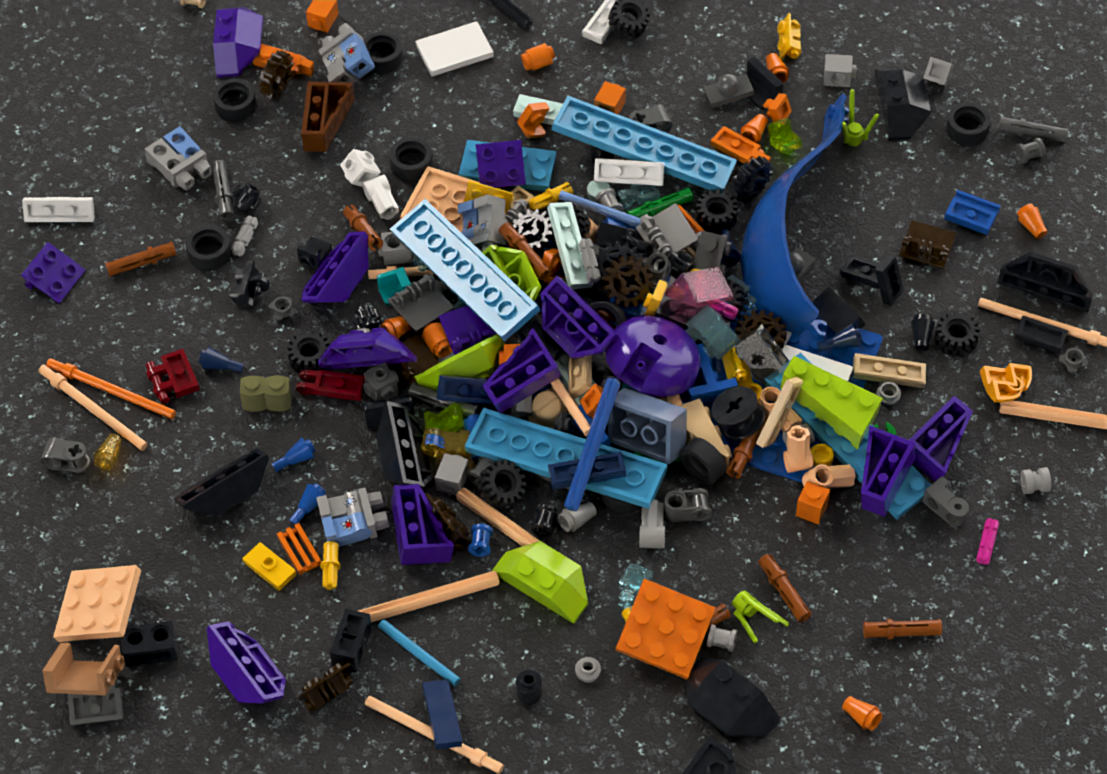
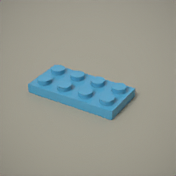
(537, 166)

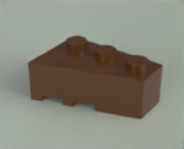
(324, 112)

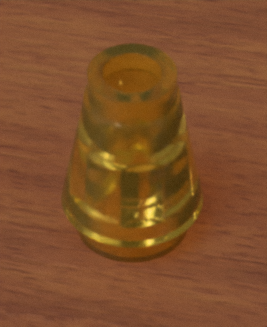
(108, 452)

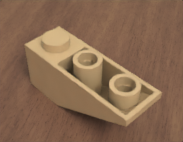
(701, 426)

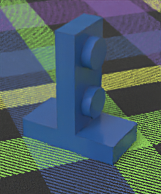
(711, 386)

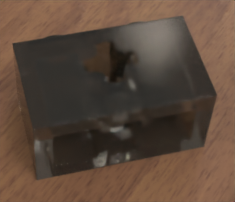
(757, 343)

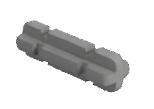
(244, 236)
(589, 260)

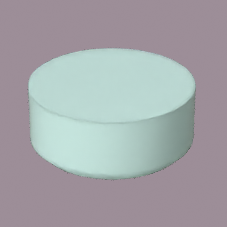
(594, 188)

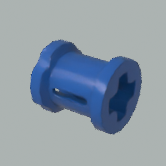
(480, 540)

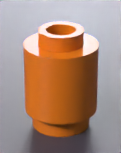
(537, 57)
(436, 340)

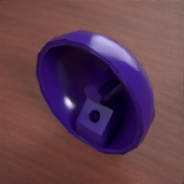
(654, 356)

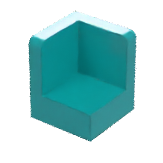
(392, 282)

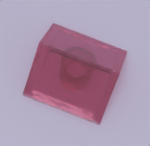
(701, 288)

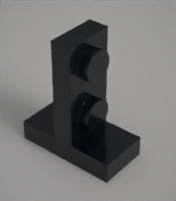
(877, 275)

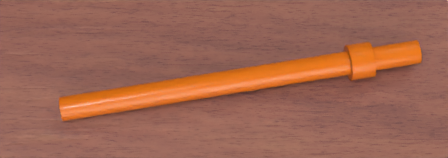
(70, 371)

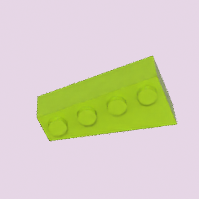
(834, 400)

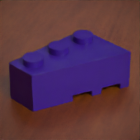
(522, 374)
(939, 438)
(884, 469)
(417, 529)

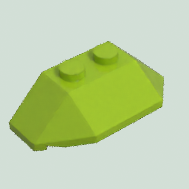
(516, 267)
(474, 362)
(546, 578)

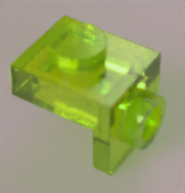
(783, 137)
(447, 420)

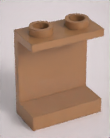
(81, 677)

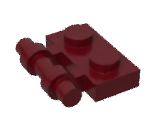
(179, 372)

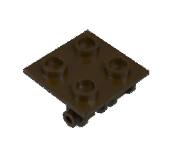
(927, 244)
(425, 360)
(452, 528)
(333, 676)

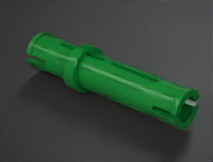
(657, 206)

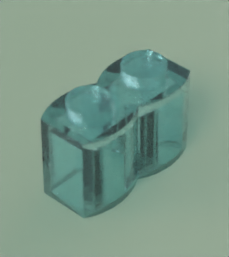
(712, 331)

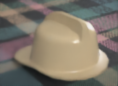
(547, 407)

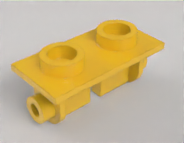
(789, 38)
(477, 190)
(736, 368)

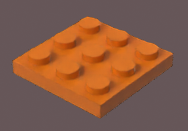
(665, 629)

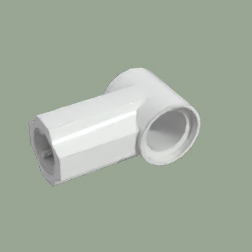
(380, 194)

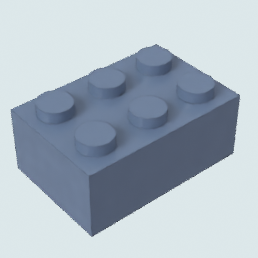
(647, 425)

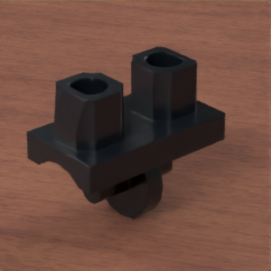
(251, 284)

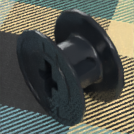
(738, 412)

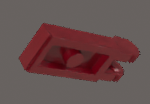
(331, 384)

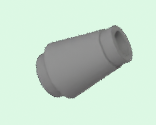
(575, 519)

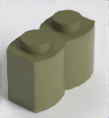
(265, 393)

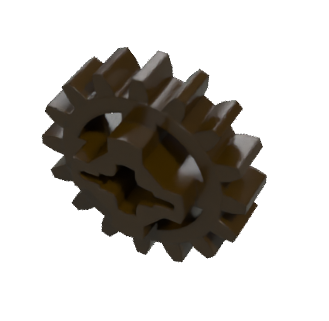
(276, 74)
(619, 276)
(772, 326)

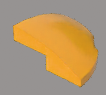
(1006, 383)

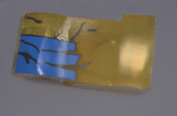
(437, 442)

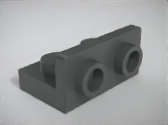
(712, 251)
(95, 708)

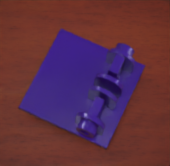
(501, 164)
(52, 273)
(464, 329)

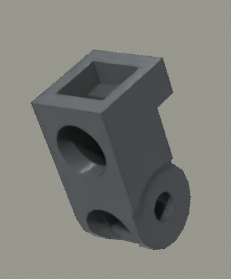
(945, 503)

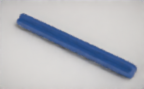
(592, 444)

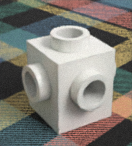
(359, 167)

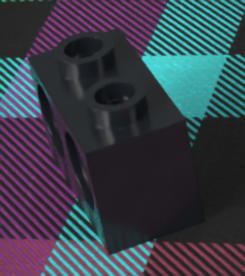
(351, 639)
(149, 648)

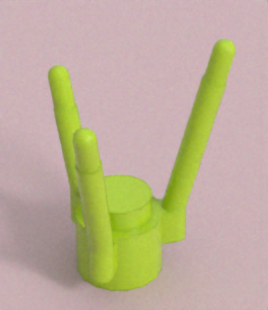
(854, 132)
(748, 605)

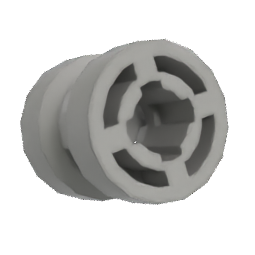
(1032, 480)

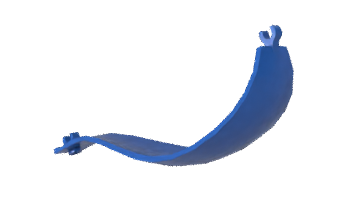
(765, 250)

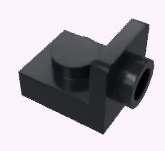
(313, 252)

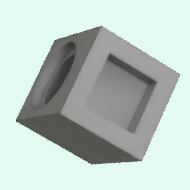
(838, 70)
(938, 71)
(394, 250)
(451, 474)

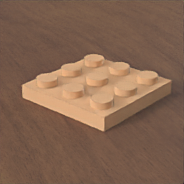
(443, 192)
(97, 603)

